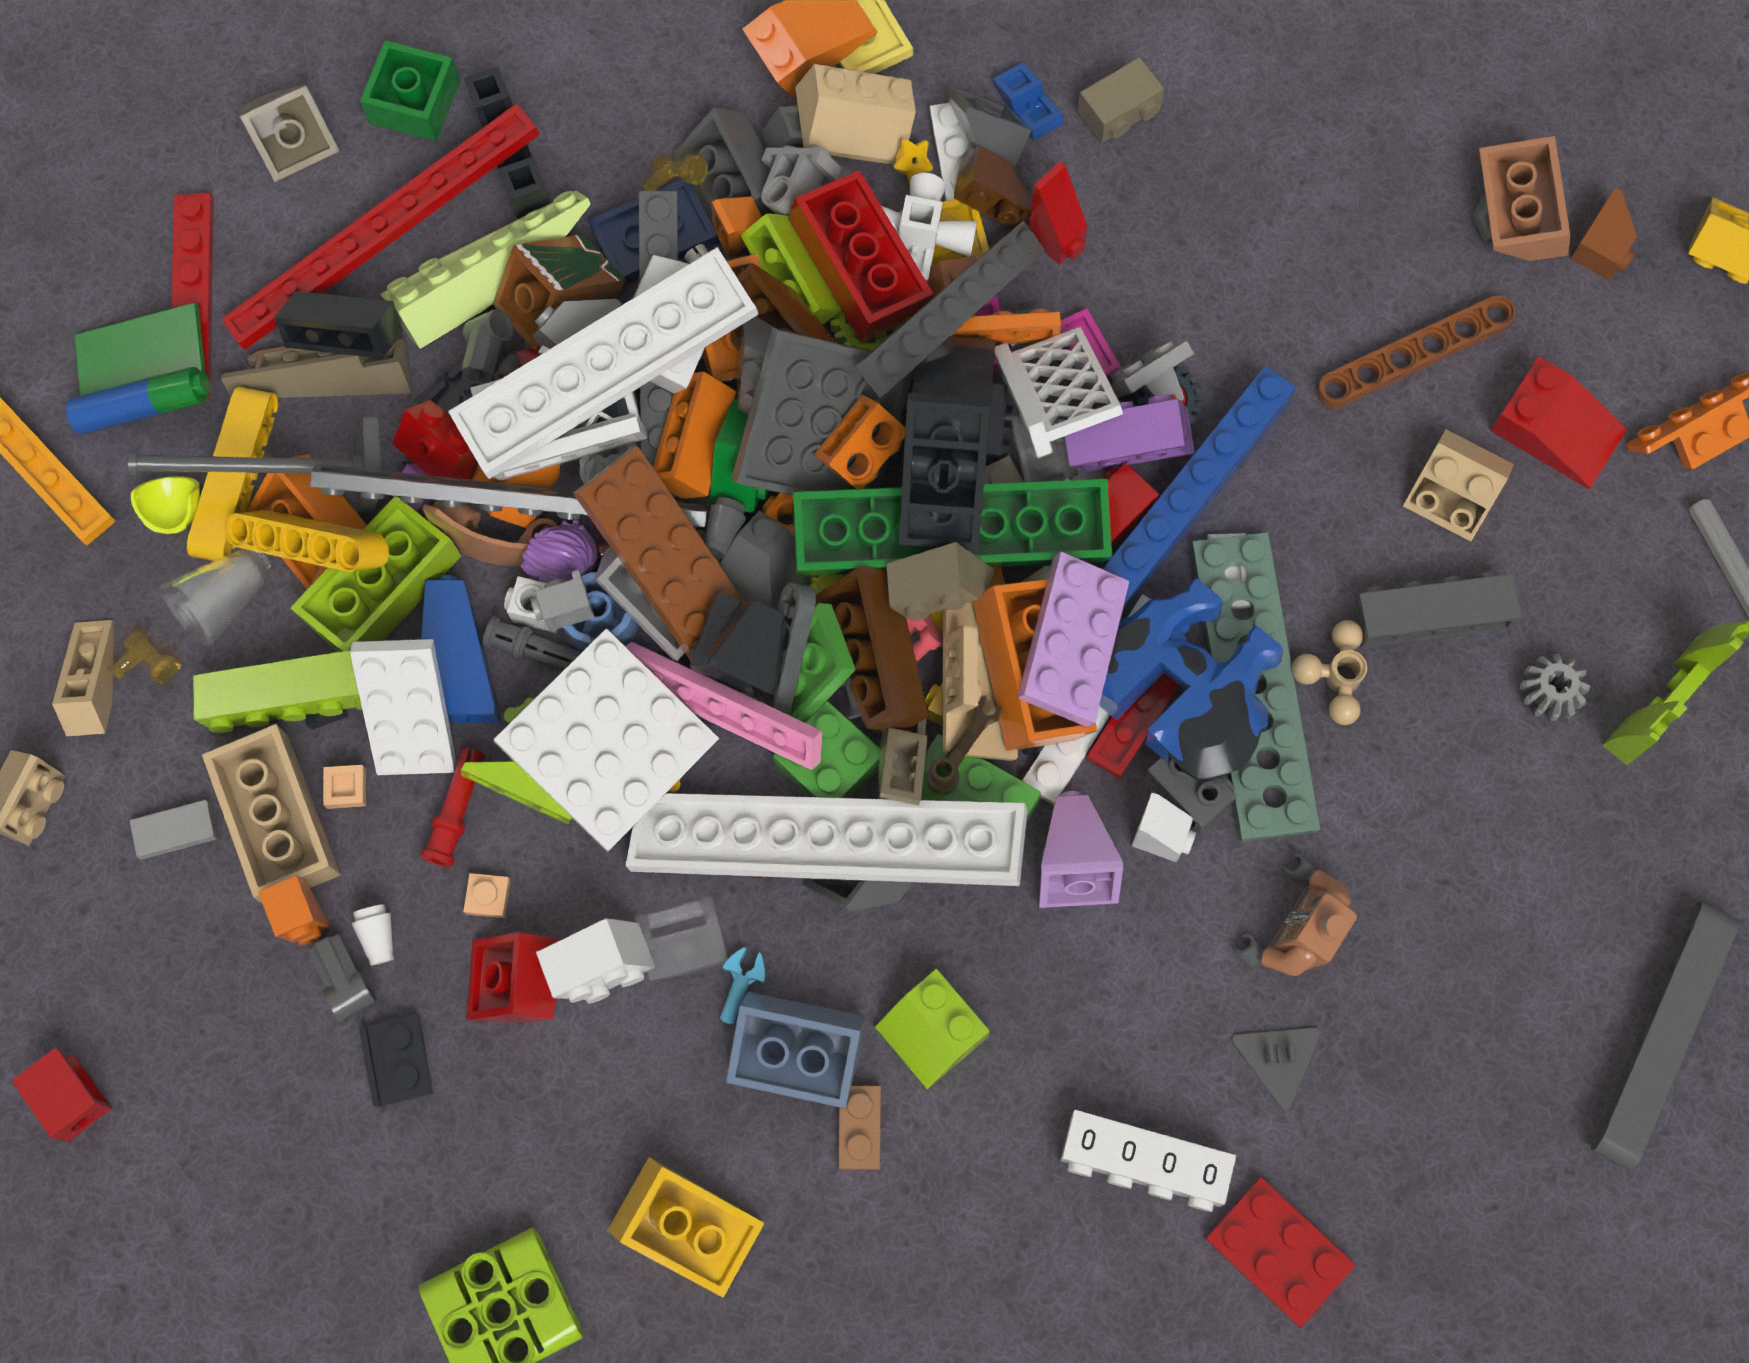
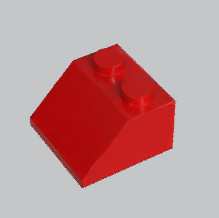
(509, 980)

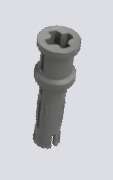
(521, 644)

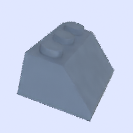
(795, 1049)

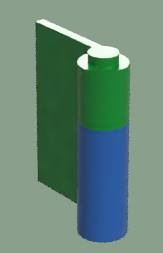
(139, 370)

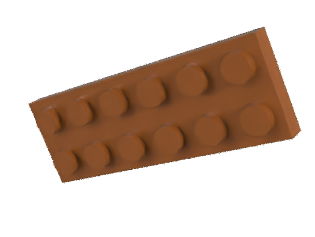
(656, 544)

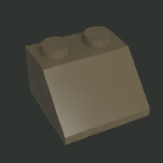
(936, 581)

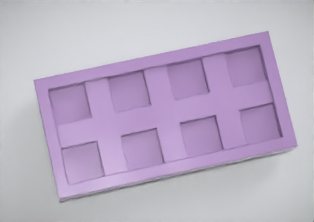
(1073, 639)

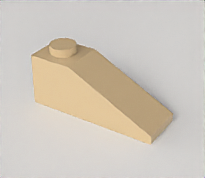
(85, 681)

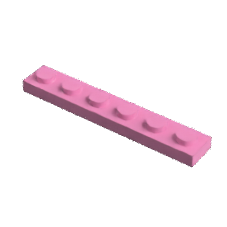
(735, 710)

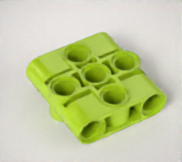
(453, 1299)

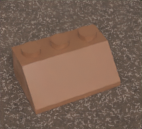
(1526, 199)

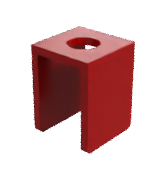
(61, 1095)

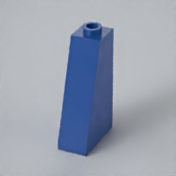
(461, 658)

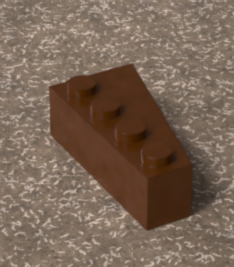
(881, 649)

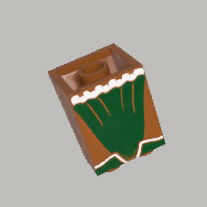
(553, 273)

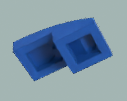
(1025, 96)

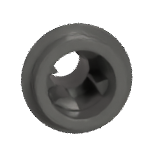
(723, 525)

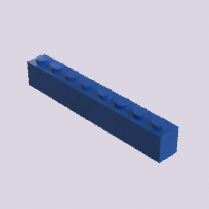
(1200, 481)

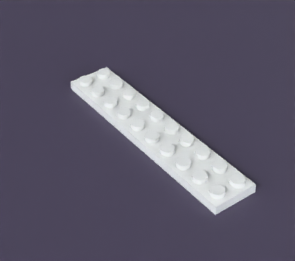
(831, 839)

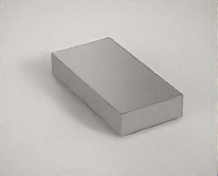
(173, 829)

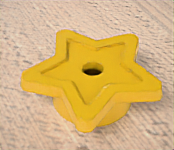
(904, 158)

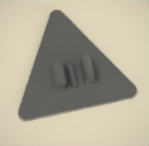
(1279, 1059)

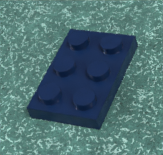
(619, 229)

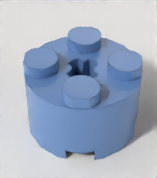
(613, 619)

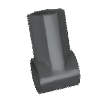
(484, 343)
(345, 985)

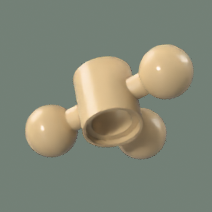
(1308, 669)

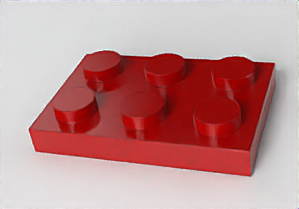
(1280, 1252)

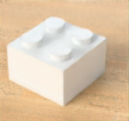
(596, 961)

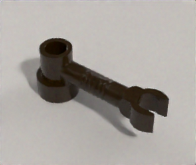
(955, 756)

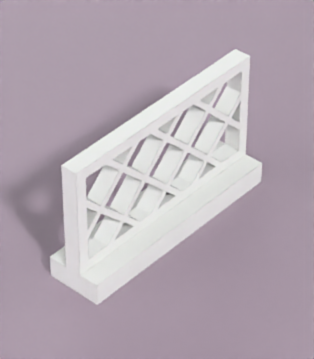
(1030, 395)
(581, 441)

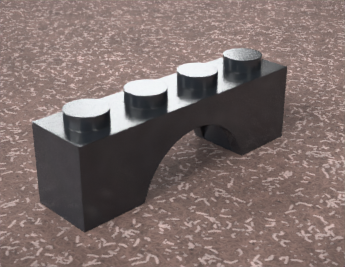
(519, 170)

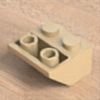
(1458, 485)
(26, 794)

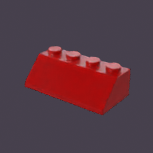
(859, 255)

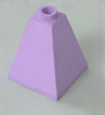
(1078, 857)

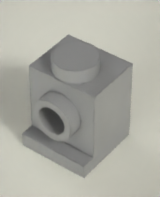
(562, 602)

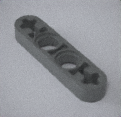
(798, 605)

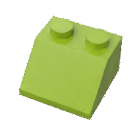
(932, 1029)

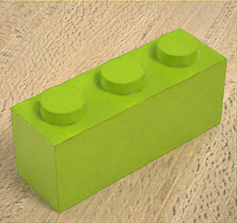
(787, 259)

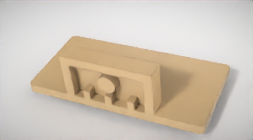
(964, 684)

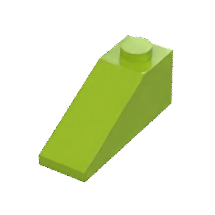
(515, 784)

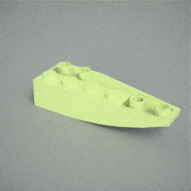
(468, 279)

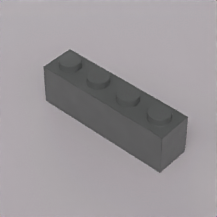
(1437, 609)

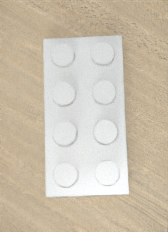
(403, 706)

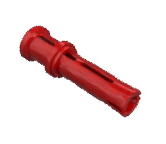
(448, 825)

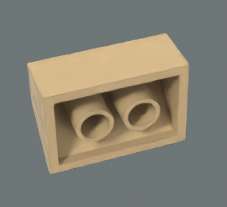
(855, 113)

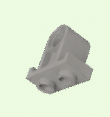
(794, 174)

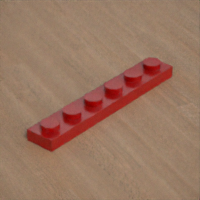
(194, 261)

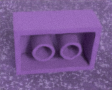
(1135, 437)

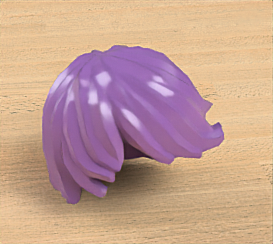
(559, 552)

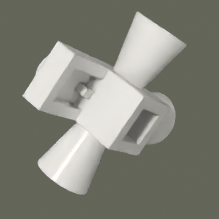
(920, 223)

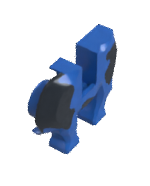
(1217, 717)

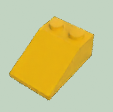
(685, 1227)

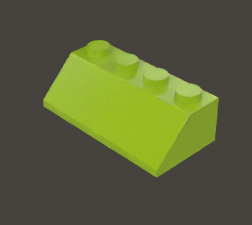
(376, 600)

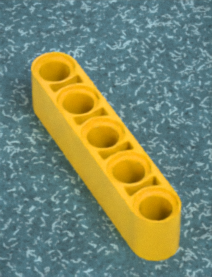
(224, 493)
(307, 540)

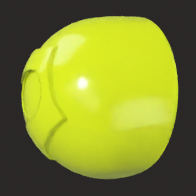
(166, 503)

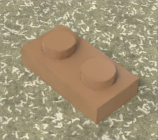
(860, 1129)

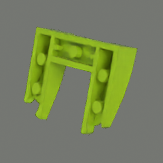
(1696, 663)

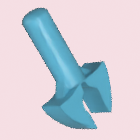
(740, 983)

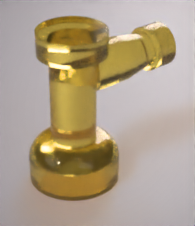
(692, 170)
(161, 667)

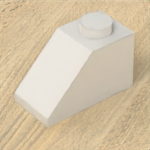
(1164, 829)

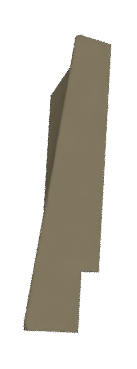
(317, 373)

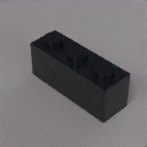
(339, 324)

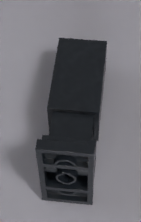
(947, 445)

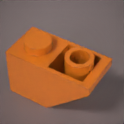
(294, 911)

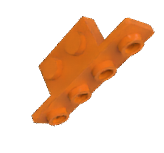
(1702, 429)

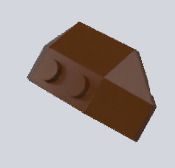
(778, 305)

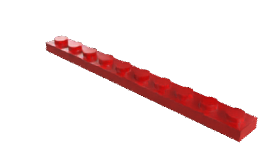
(384, 223)

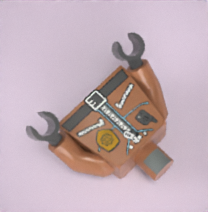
(1311, 929)

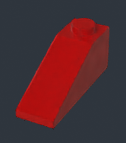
(1058, 216)

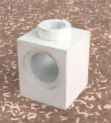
(518, 598)

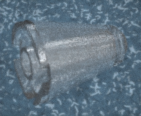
(216, 592)

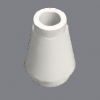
(374, 933)

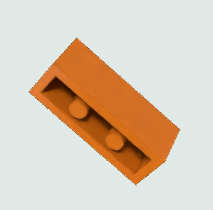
(690, 435)

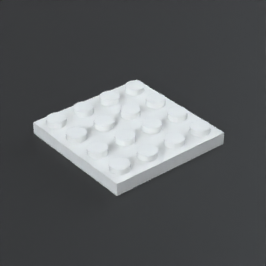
(606, 740)

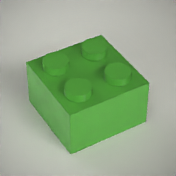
(846, 758)

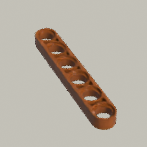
(1413, 348)

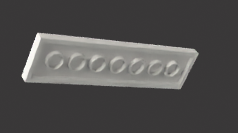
(603, 363)

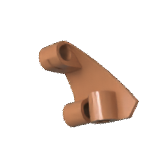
(463, 528)

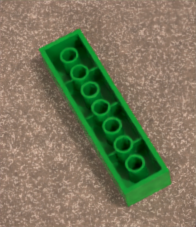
(1018, 526)

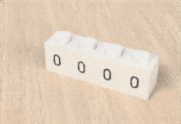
(1147, 1159)

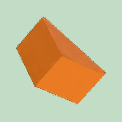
(731, 219)

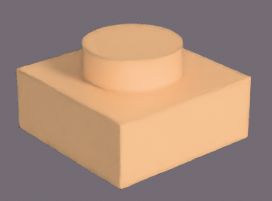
(344, 786)
(487, 895)

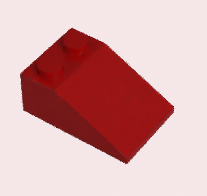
(1560, 423)

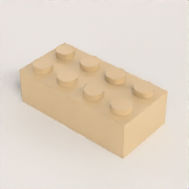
(270, 811)

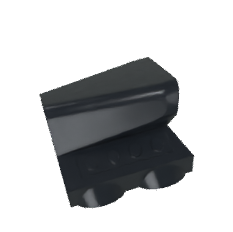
(740, 645)

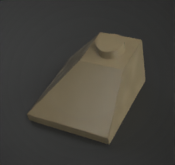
(287, 130)

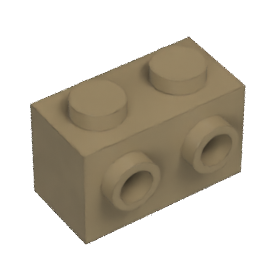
(1121, 100)

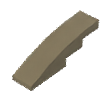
(902, 763)

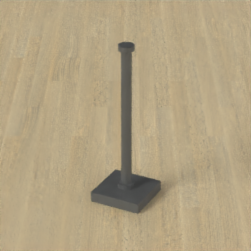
(366, 457)

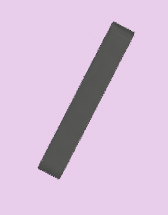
(1668, 1034)

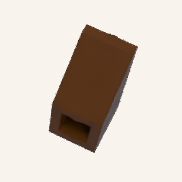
(992, 188)

